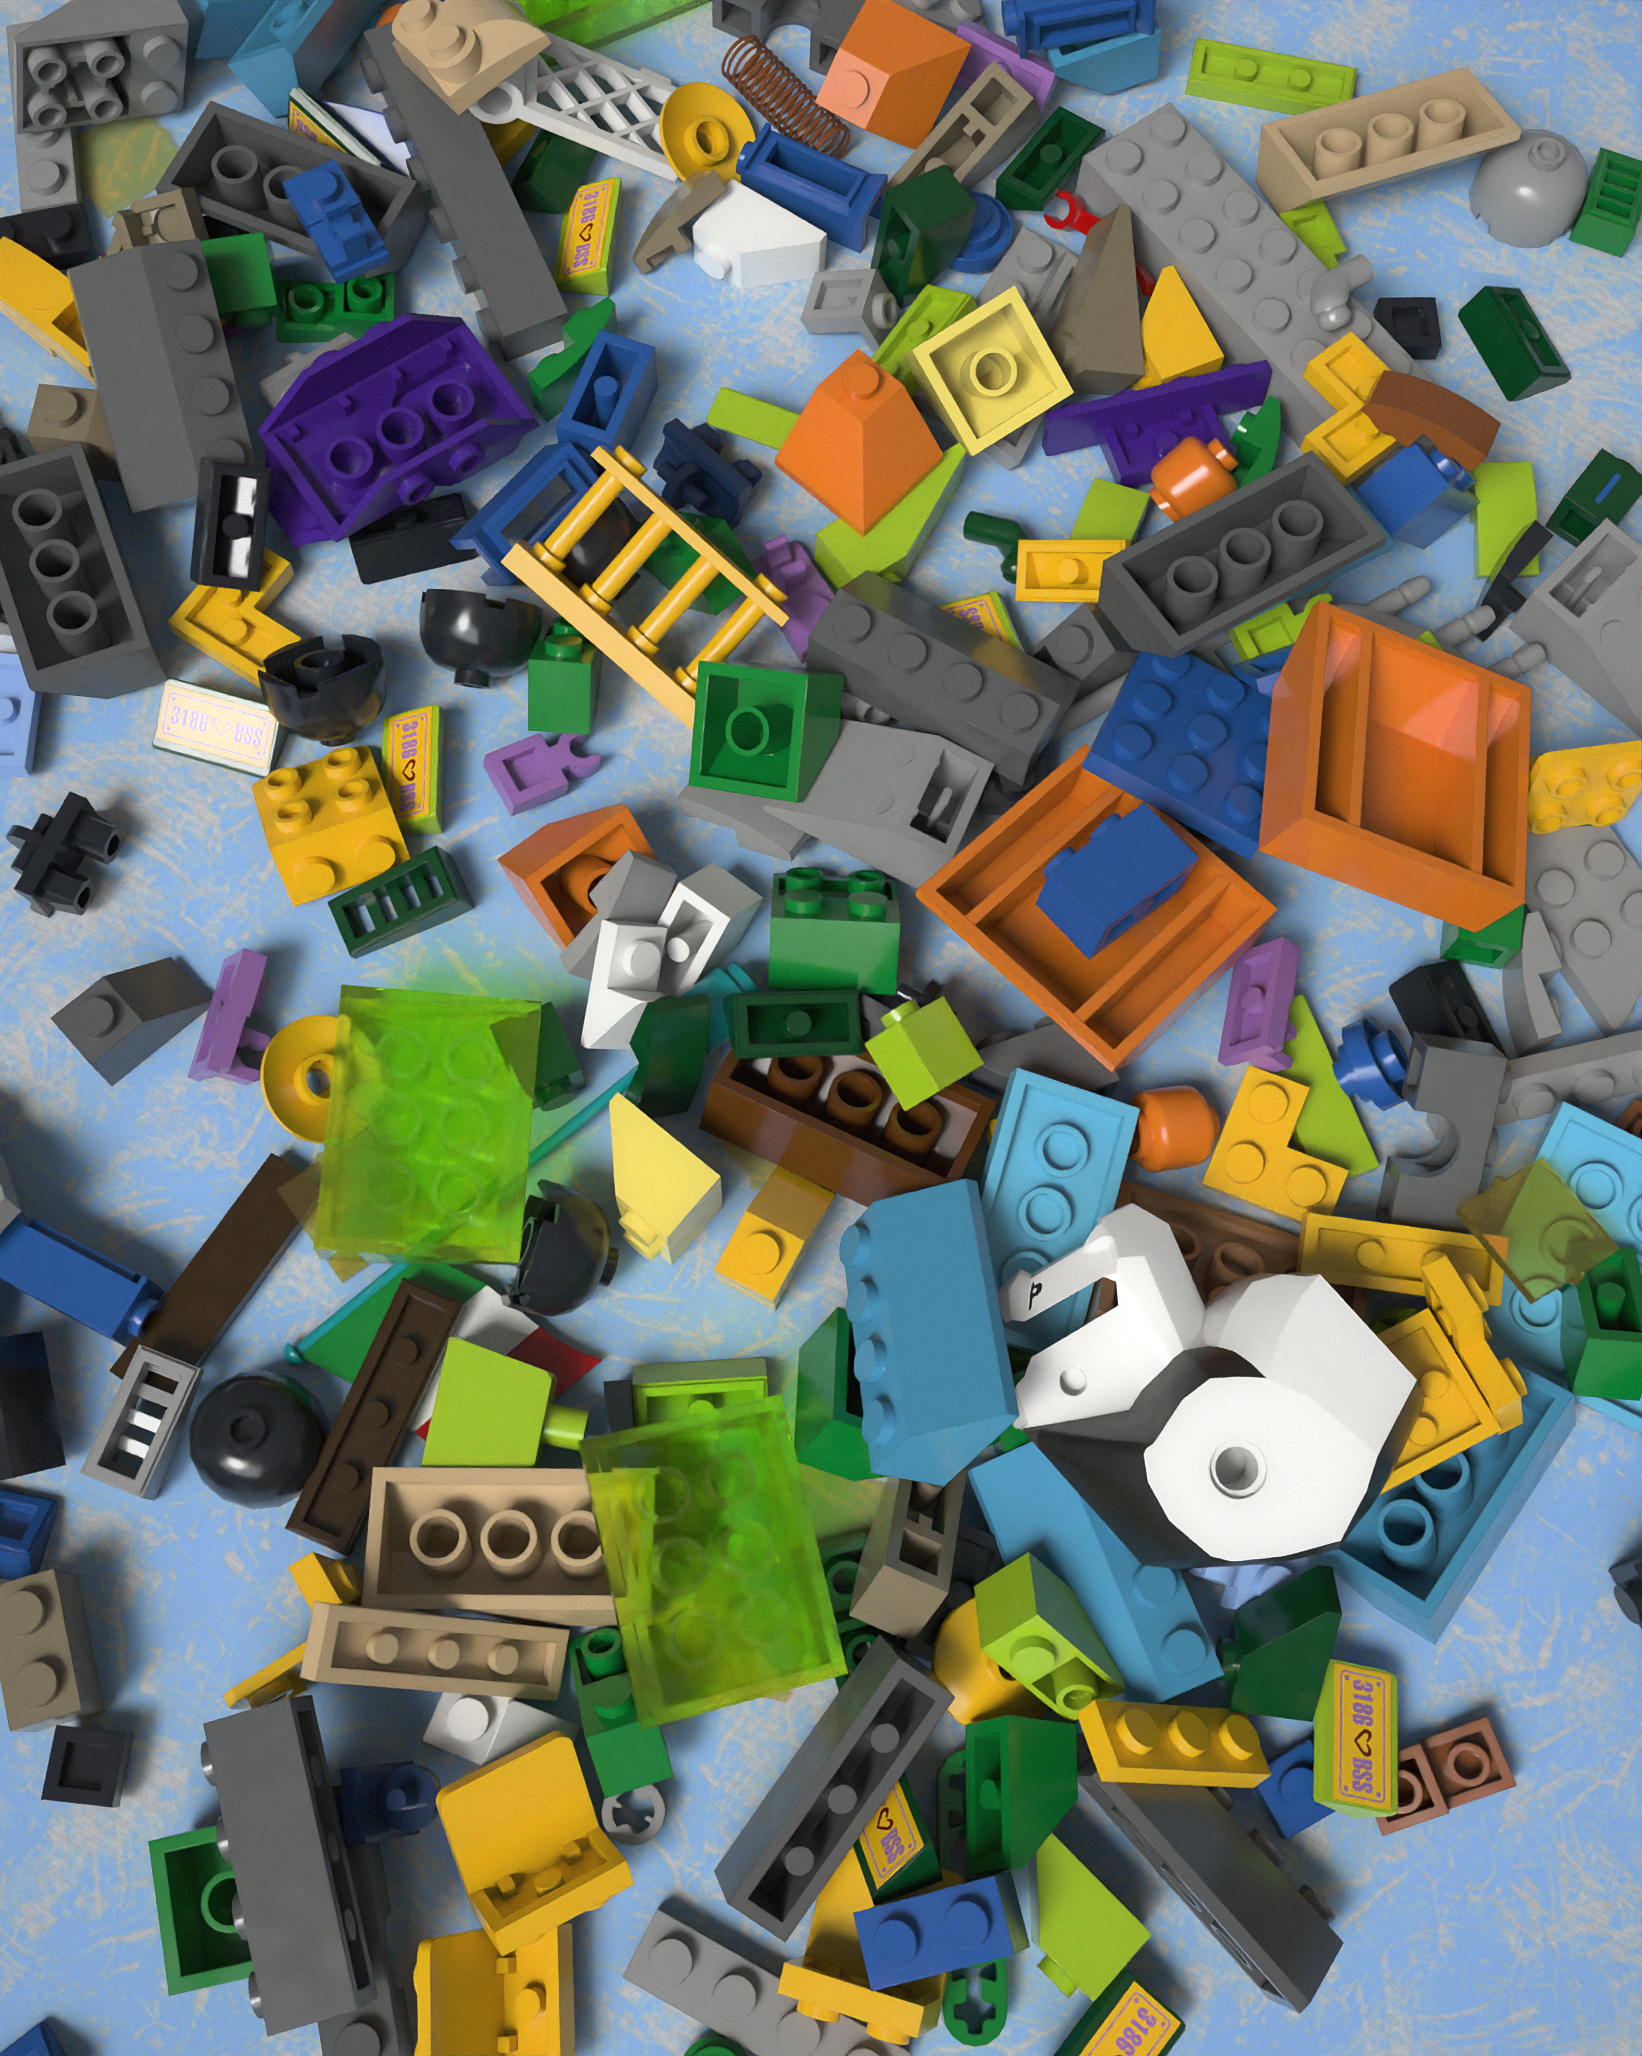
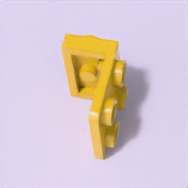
(1583, 786)
(329, 824)
(318, 1580)
(530, 1843)
(833, 1972)
(493, 2003)

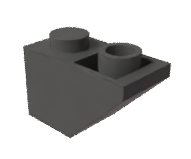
(1086, 649)
(1045, 1052)

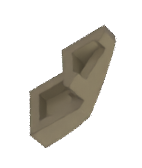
(158, 220)
(665, 231)

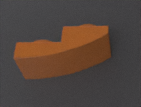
(1413, 407)
(1447, 1772)

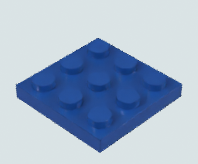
(1188, 746)

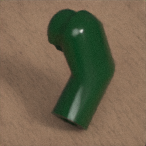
(1000, 533)

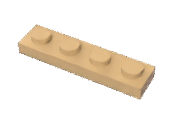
(433, 1652)

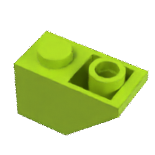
(1044, 1637)

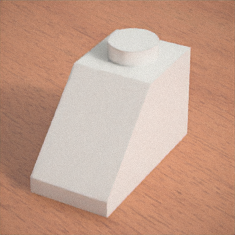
(756, 241)
(703, 926)

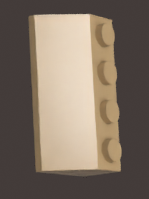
(1380, 139)
(486, 1545)

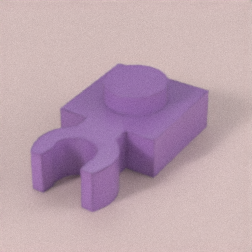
(533, 773)

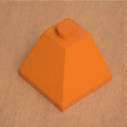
(893, 72)
(859, 444)
(566, 862)

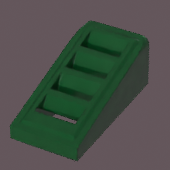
(410, 921)

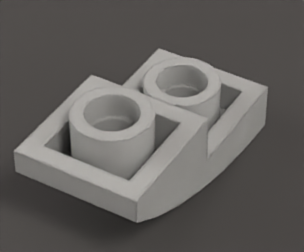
(744, 814)
(631, 891)
(1529, 1009)

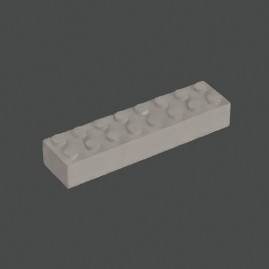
(1233, 258)

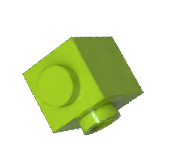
(922, 1051)

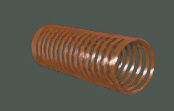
(751, 65)

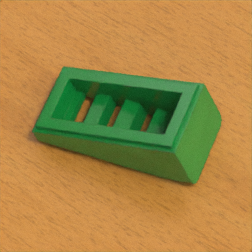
(1603, 229)

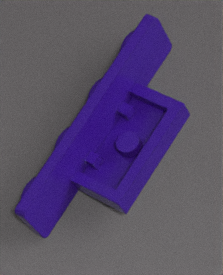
(1147, 423)

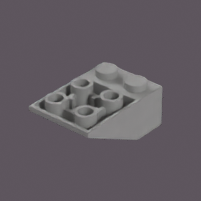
(99, 64)
(1592, 621)
(891, 799)

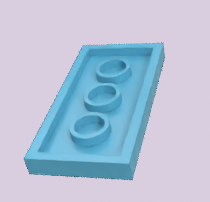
(1045, 1185)

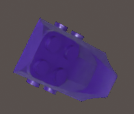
(386, 426)

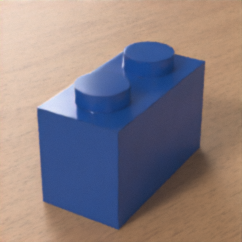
(610, 395)
(1419, 494)
(1114, 879)
(941, 1931)

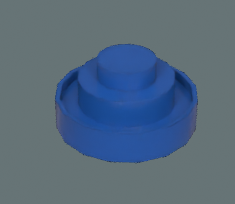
(988, 236)
(1371, 1064)

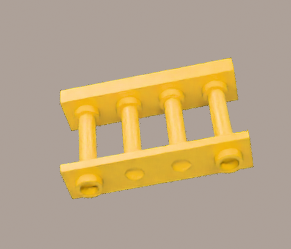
(589, 606)

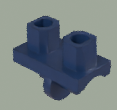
(700, 476)
(385, 1801)

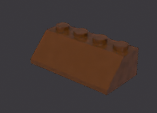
(844, 1124)

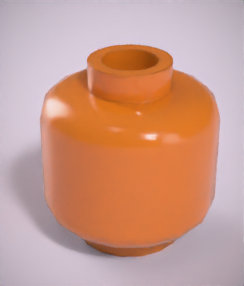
(1192, 477)
(1172, 1128)

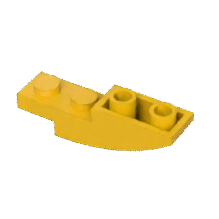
(42, 305)

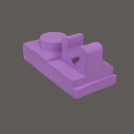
(1031, 72)
(798, 578)
(236, 995)
(1259, 1007)

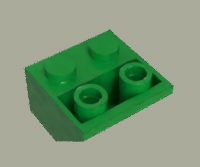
(834, 932)

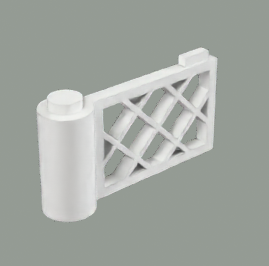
(518, 97)

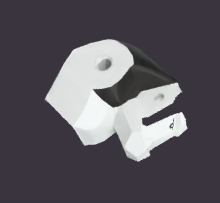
(1214, 1424)

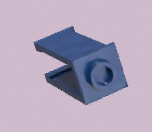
(1066, 22)
(813, 186)
(484, 528)
(76, 1280)

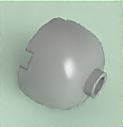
(1530, 189)

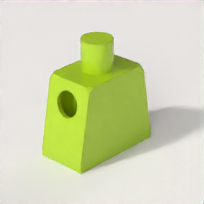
(496, 1412)

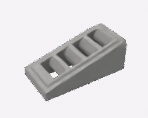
(112, 1436)

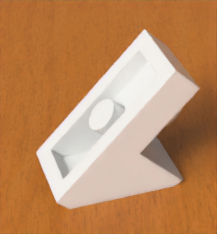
(622, 982)
(490, 1726)

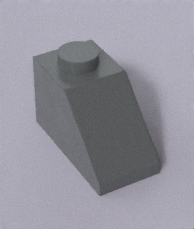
(130, 1016)

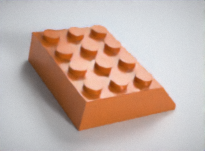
(1399, 770)
(1140, 980)

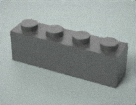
(832, 1788)
(288, 1865)

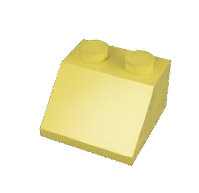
(988, 372)
(659, 1185)

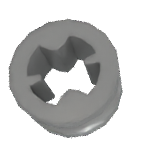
(625, 1833)

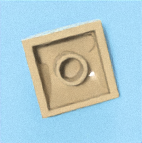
(465, 45)

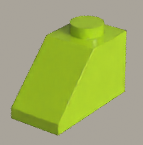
(1078, 1923)

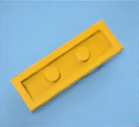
(1390, 1255)
(1173, 1744)

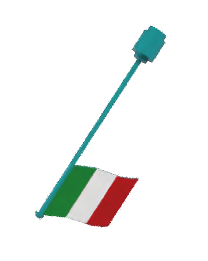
(347, 1335)

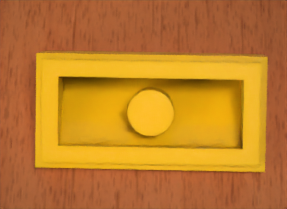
(1062, 569)

